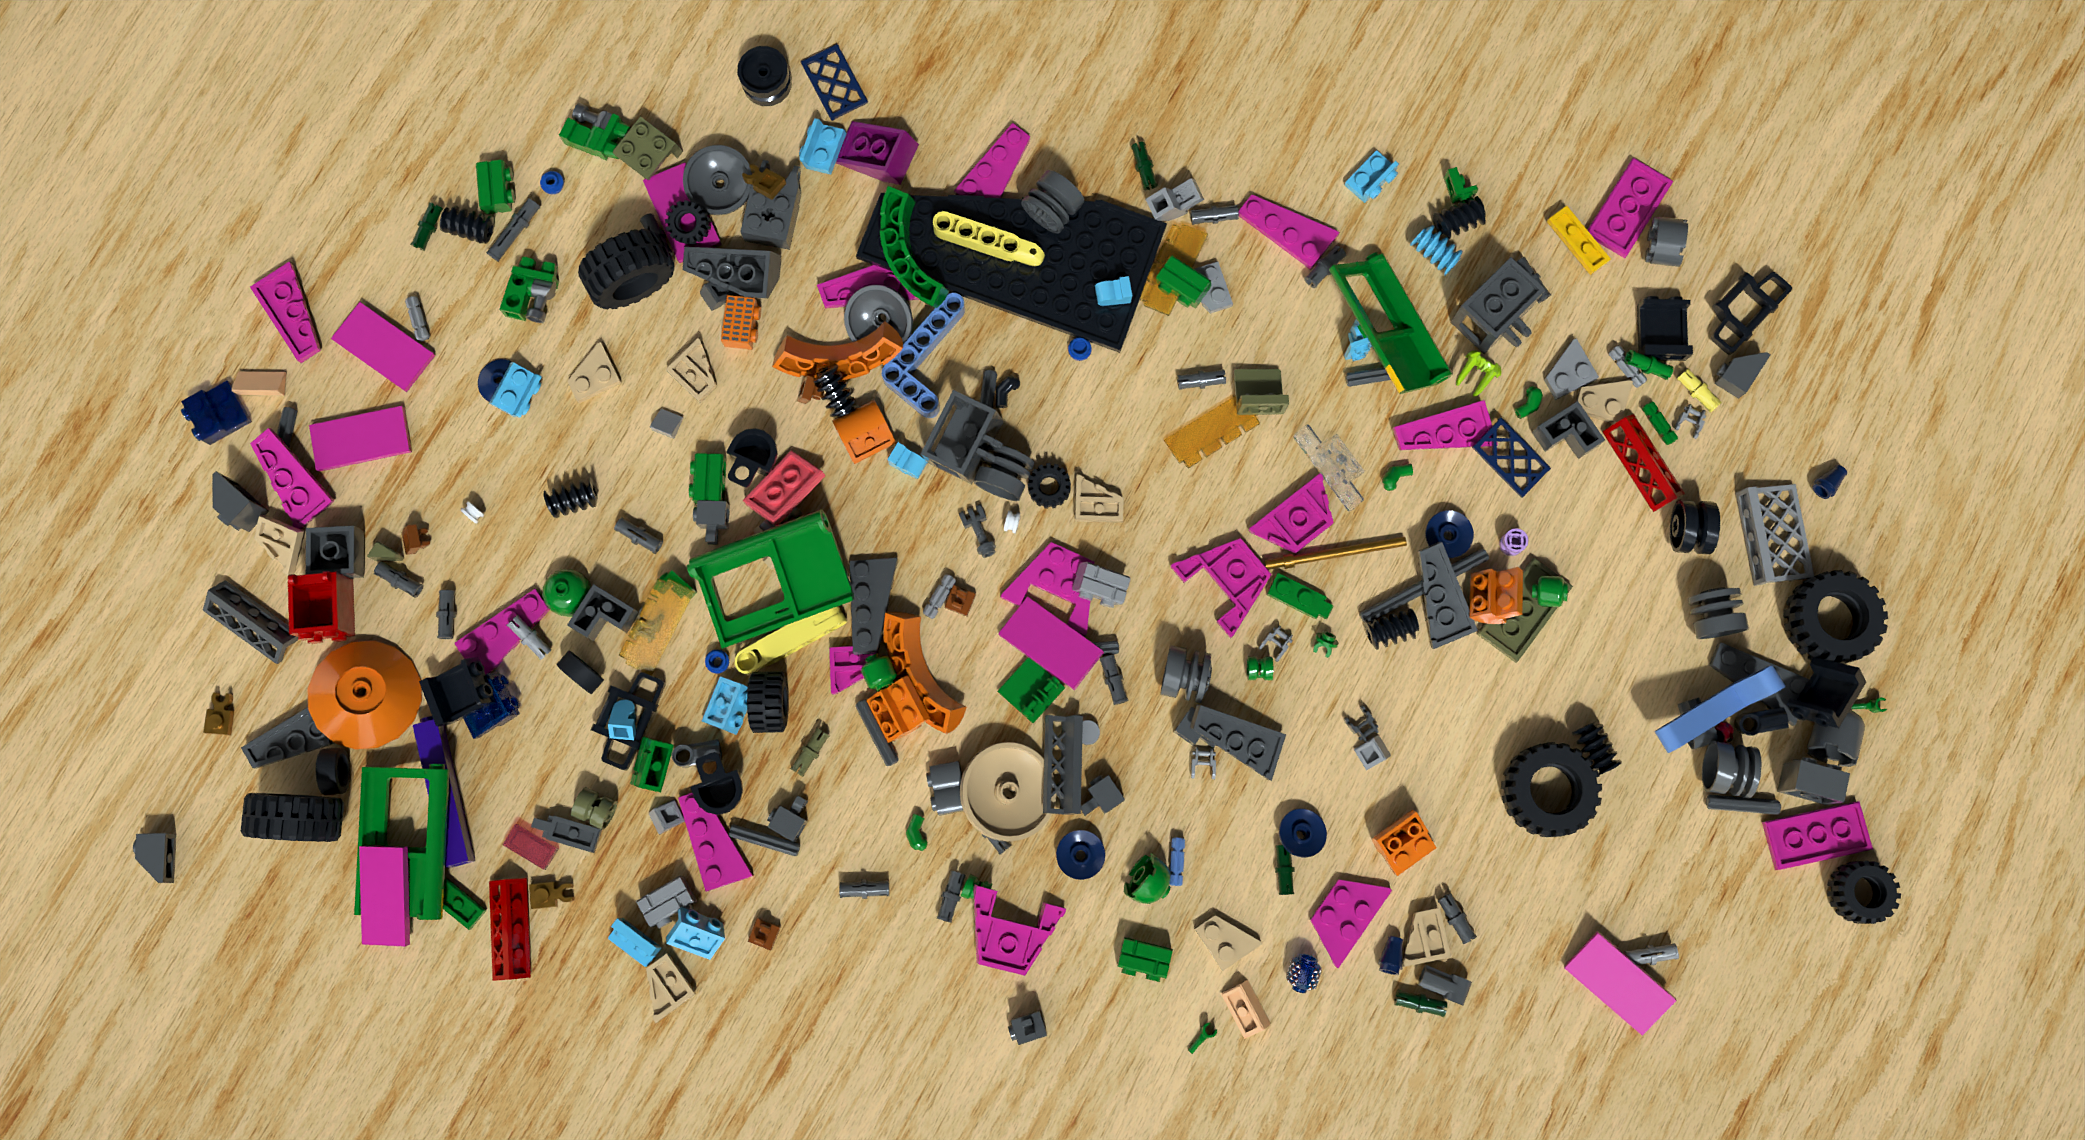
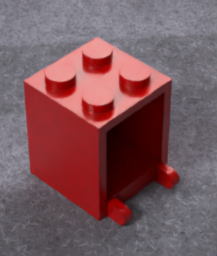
(321, 601)

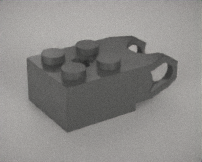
(781, 211)

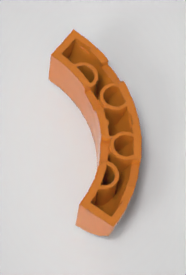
(852, 358)
(906, 655)

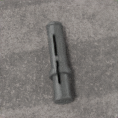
(514, 228)

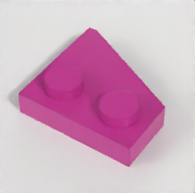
(845, 668)

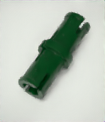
(1144, 165)
(426, 226)
(1284, 871)
(1420, 1003)

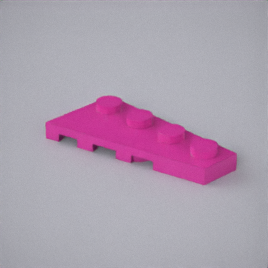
(997, 166)
(1290, 231)
(838, 291)
(287, 309)
(1449, 429)
(297, 488)
(494, 639)
(714, 850)

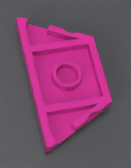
(1297, 518)
(1346, 915)

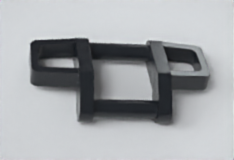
(1752, 289)
(650, 707)

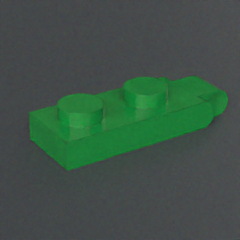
(1299, 597)

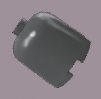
(1839, 743)

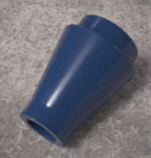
(1828, 483)
(1391, 958)

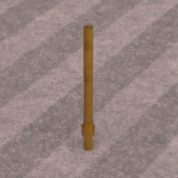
(1290, 560)

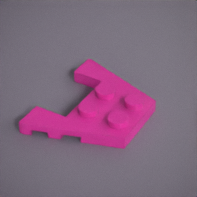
(1235, 572)
(1054, 573)
(1007, 943)

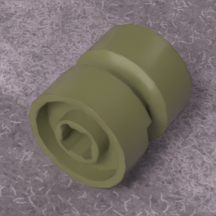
(592, 807)

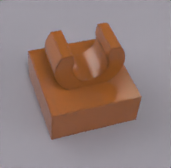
(808, 390)
(411, 539)
(960, 600)
(764, 934)

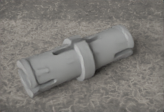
(529, 637)
(1668, 952)

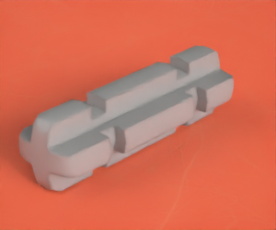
(417, 318)
(1630, 371)
(939, 596)

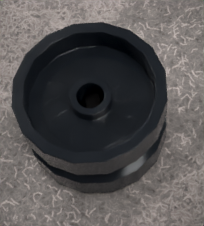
(764, 76)
(1694, 527)

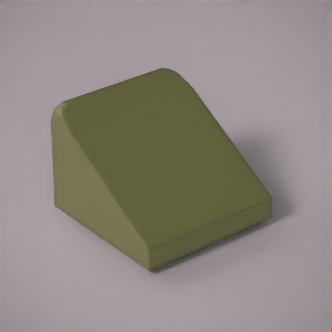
(383, 553)

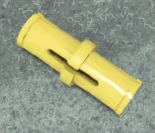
(1699, 390)

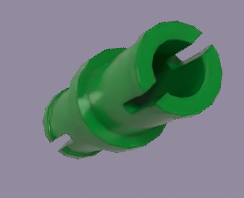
(1648, 364)

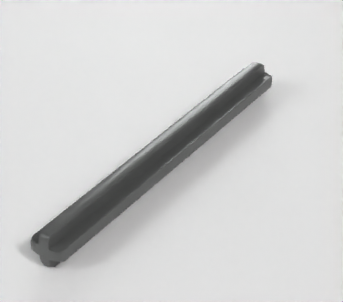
(1417, 589)

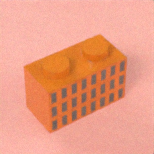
(740, 322)

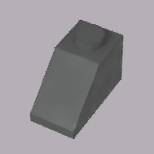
(1740, 373)
(156, 855)

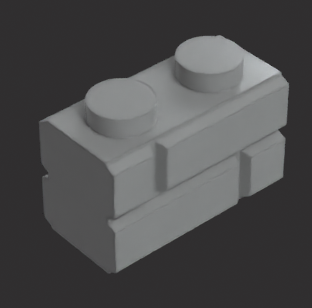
(1101, 584)
(666, 901)

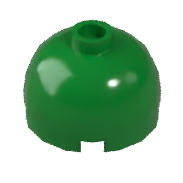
(565, 591)
(1149, 880)

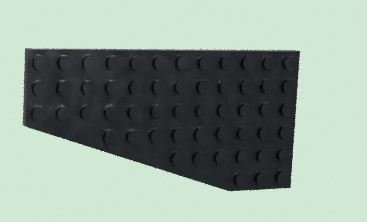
(1059, 293)

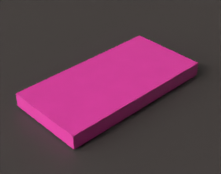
(666, 190)
(1629, 207)
(383, 347)
(360, 438)
(1051, 643)
(1817, 835)
(384, 895)
(1620, 983)

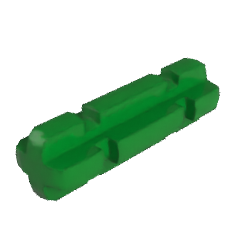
(1659, 423)

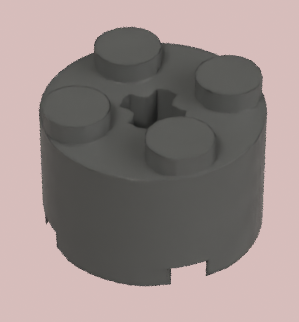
(1667, 241)

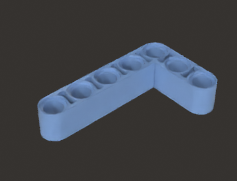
(920, 353)
(1719, 707)

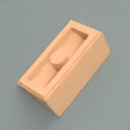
(259, 383)
(1246, 1009)

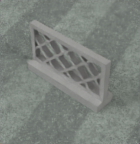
(1755, 533)

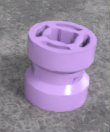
(1509, 542)

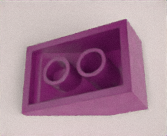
(877, 151)

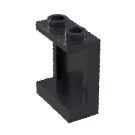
(1663, 328)
(457, 692)
(1828, 693)

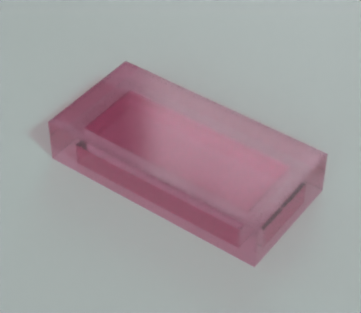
(530, 846)

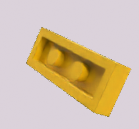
(1578, 240)

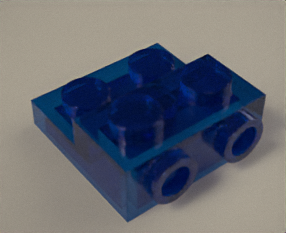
(215, 413)
(496, 713)

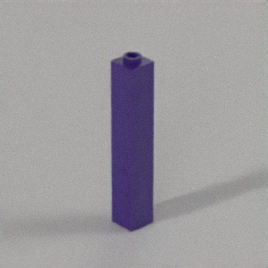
(435, 749)

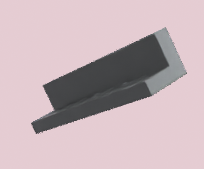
(249, 616)
(1071, 764)

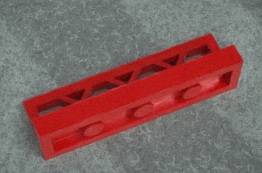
(1651, 459)
(512, 929)

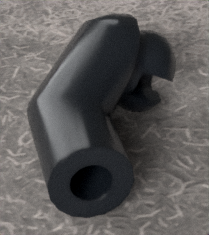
(1004, 388)

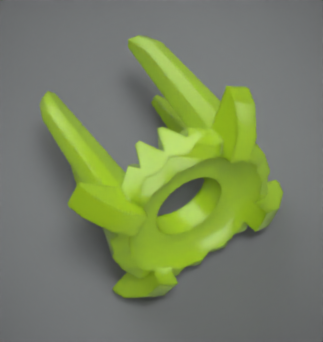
(1492, 370)

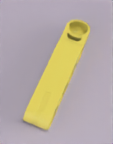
(1023, 253)
(788, 640)

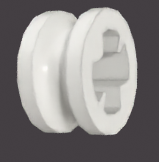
(472, 512)
(1012, 521)

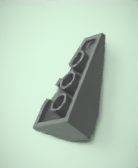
(741, 271)

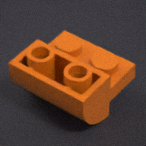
(864, 431)
(1496, 595)
(898, 709)
(1404, 842)

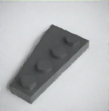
(1444, 600)
(285, 741)
(1245, 741)

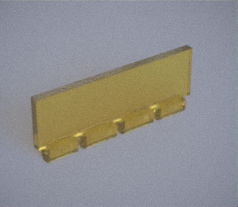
(1186, 247)
(1207, 430)
(661, 623)

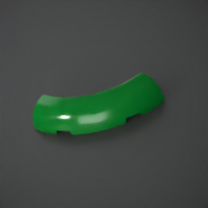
(896, 245)

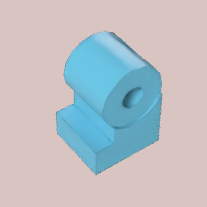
(1114, 292)
(906, 461)
(622, 720)

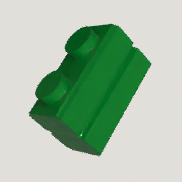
(494, 186)
(1183, 282)
(709, 477)
(651, 764)
(1144, 958)

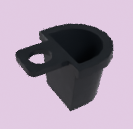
(752, 450)
(718, 791)

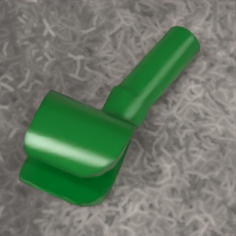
(1872, 705)
(1201, 1038)

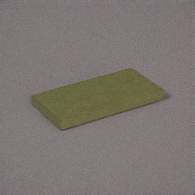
(1520, 631)

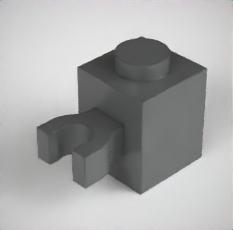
(712, 516)
(1186, 733)
(1104, 795)
(788, 822)
(1027, 1028)

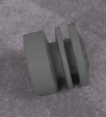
(1052, 201)
(1003, 474)
(1718, 613)
(1186, 674)
(1731, 769)

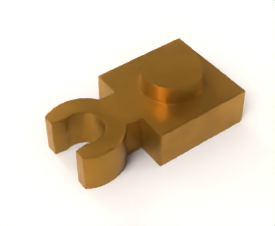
(765, 182)
(219, 719)
(546, 894)

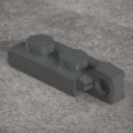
(569, 832)

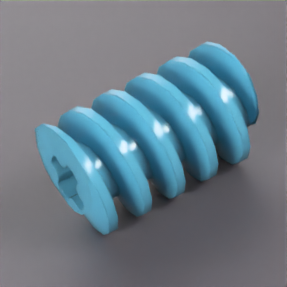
(1437, 249)

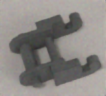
(1356, 729)

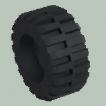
(626, 269)
(1857, 596)
(1582, 781)
(292, 817)

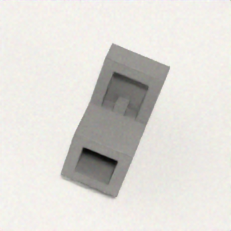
(1174, 203)

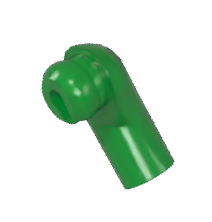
(1533, 402)
(1394, 473)
(913, 833)

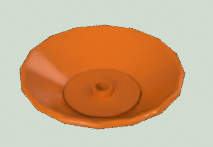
(380, 714)

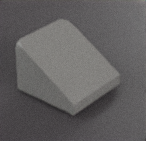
(666, 423)
(1372, 752)
(666, 816)

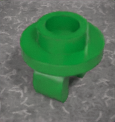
(1327, 640)

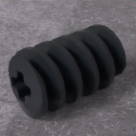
(1459, 217)
(467, 225)
(835, 391)
(571, 499)
(1392, 628)
(1598, 749)

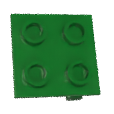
(1031, 689)

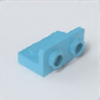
(821, 147)
(1371, 176)
(1358, 345)
(516, 390)
(727, 706)
(696, 933)
(634, 942)

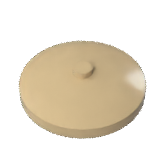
(1005, 792)

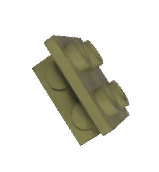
(645, 148)
(1259, 392)

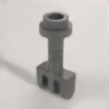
(986, 548)

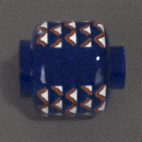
(1304, 973)

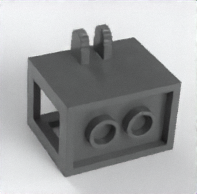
(1500, 306)
(965, 437)

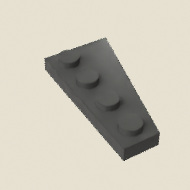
(871, 589)
(1738, 664)

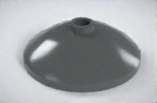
(708, 168)
(865, 309)

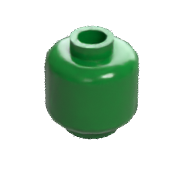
(1550, 591)
(878, 672)

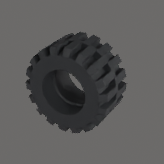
(767, 702)
(1883, 890)

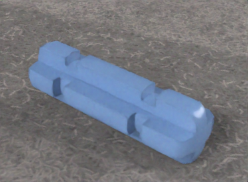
(1177, 861)

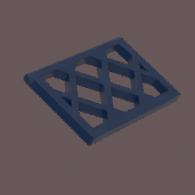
(825, 99)
(1491, 460)

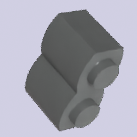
(946, 785)

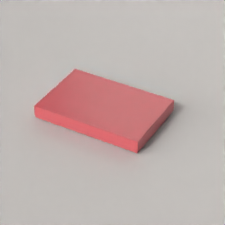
(784, 488)

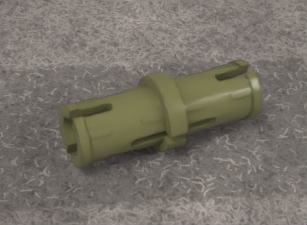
(809, 752)

